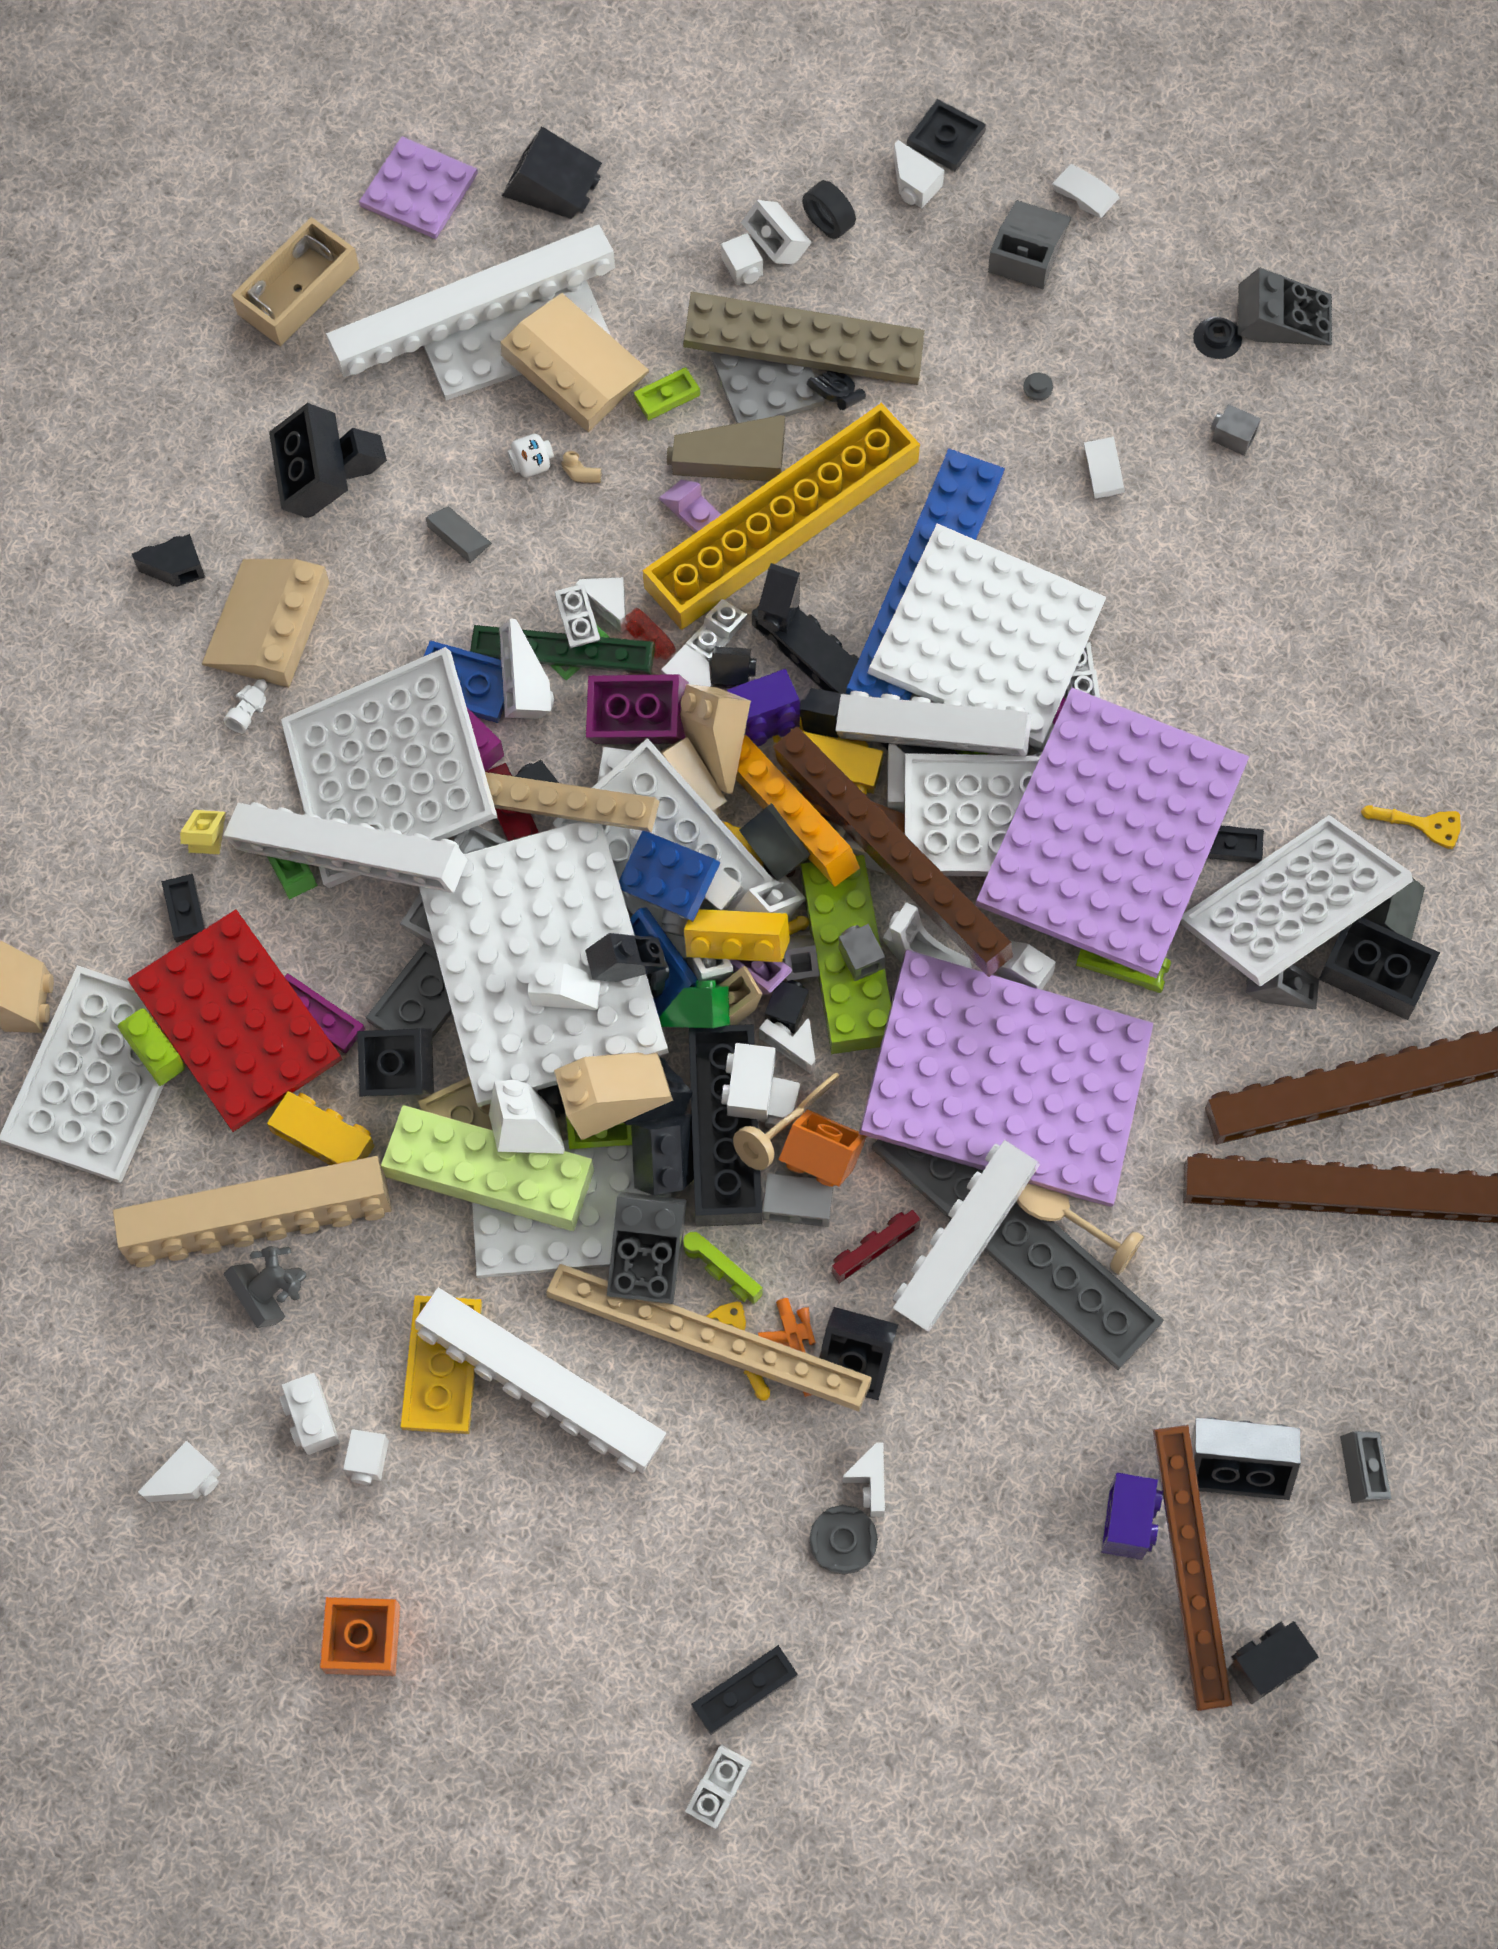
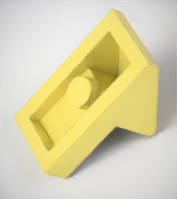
(203, 832)

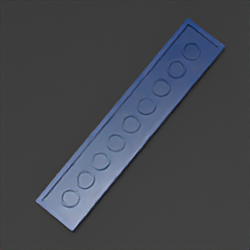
(956, 501)

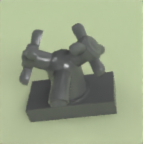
(257, 1289)

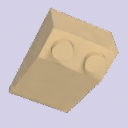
(716, 728)
(23, 991)
(611, 1090)

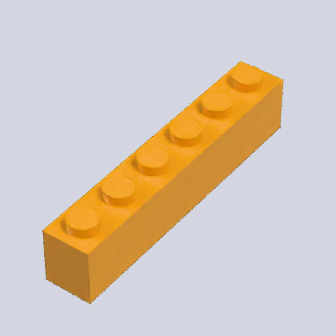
(768, 785)

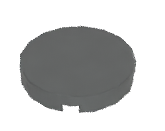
(843, 1553)

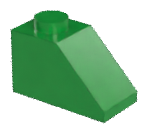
(699, 1007)

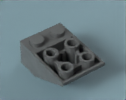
(1028, 244)
(1283, 310)
(646, 1247)

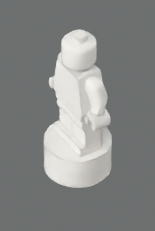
(251, 700)

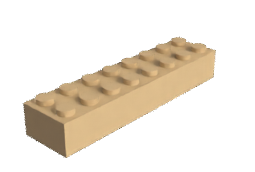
(252, 1211)

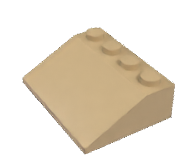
(572, 361)
(268, 619)

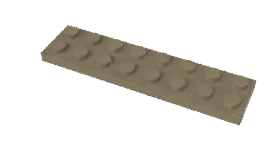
(804, 338)

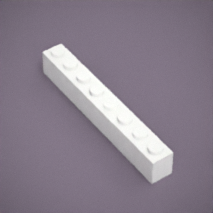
(346, 846)
(540, 1381)

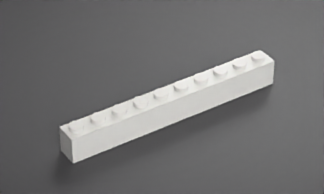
(471, 301)

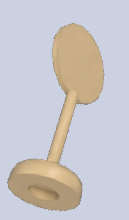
(755, 1146)
(1053, 1206)

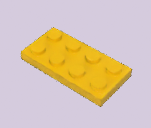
(436, 1386)

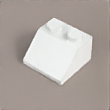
(523, 1120)

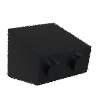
(553, 176)

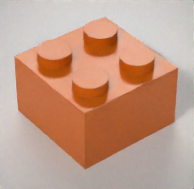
(822, 1148)
(360, 1636)

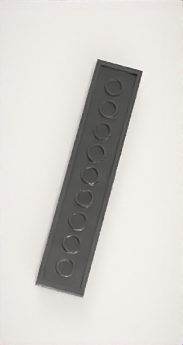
(1042, 1260)

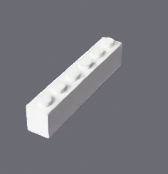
(934, 724)
(966, 1235)

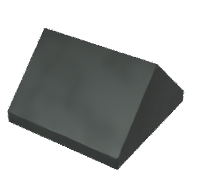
(775, 842)
(1400, 910)

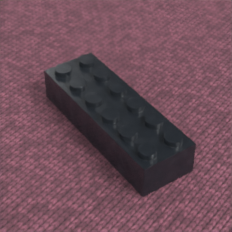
(723, 1184)

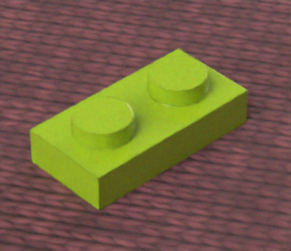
(667, 393)

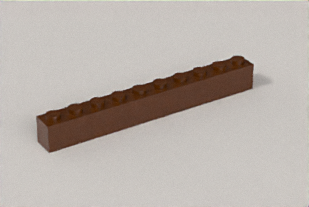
(893, 852)
(1353, 1086)
(1341, 1188)

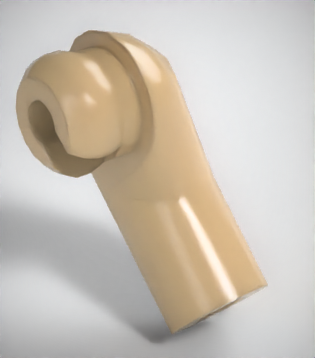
(577, 471)

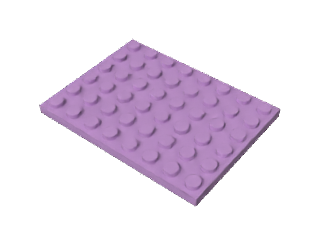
(1112, 832)
(1009, 1062)

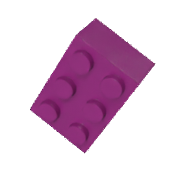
(634, 709)

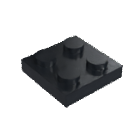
(946, 135)

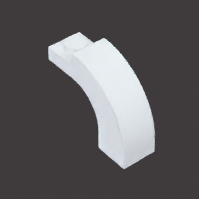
(908, 933)

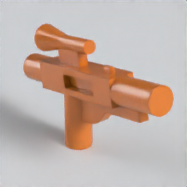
(793, 1332)

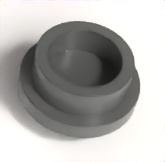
(1038, 386)

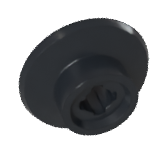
(1213, 346)

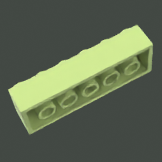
(466, 1165)

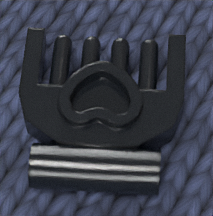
(837, 388)

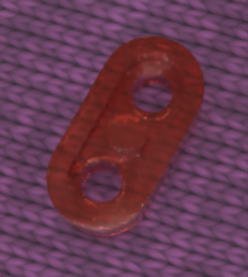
(641, 625)

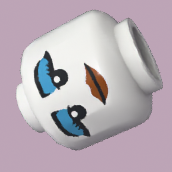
(530, 455)

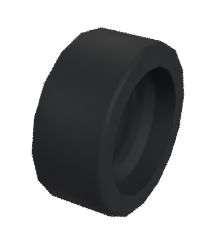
(829, 209)

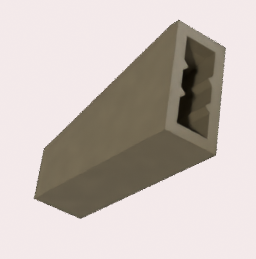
(731, 451)

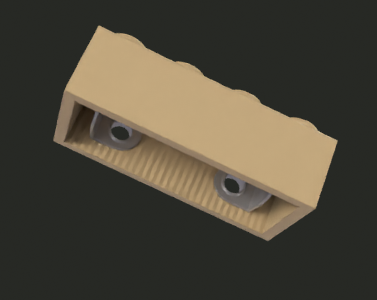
(308, 260)

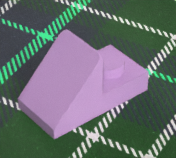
(687, 503)

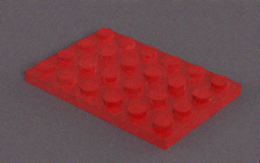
(234, 1020)

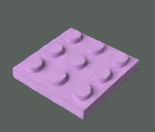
(418, 187)

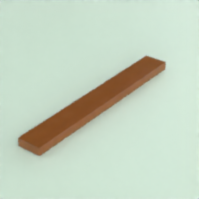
(1192, 1567)

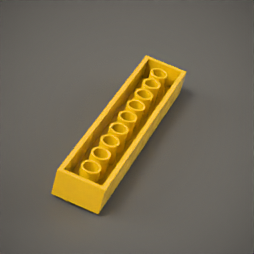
(781, 516)

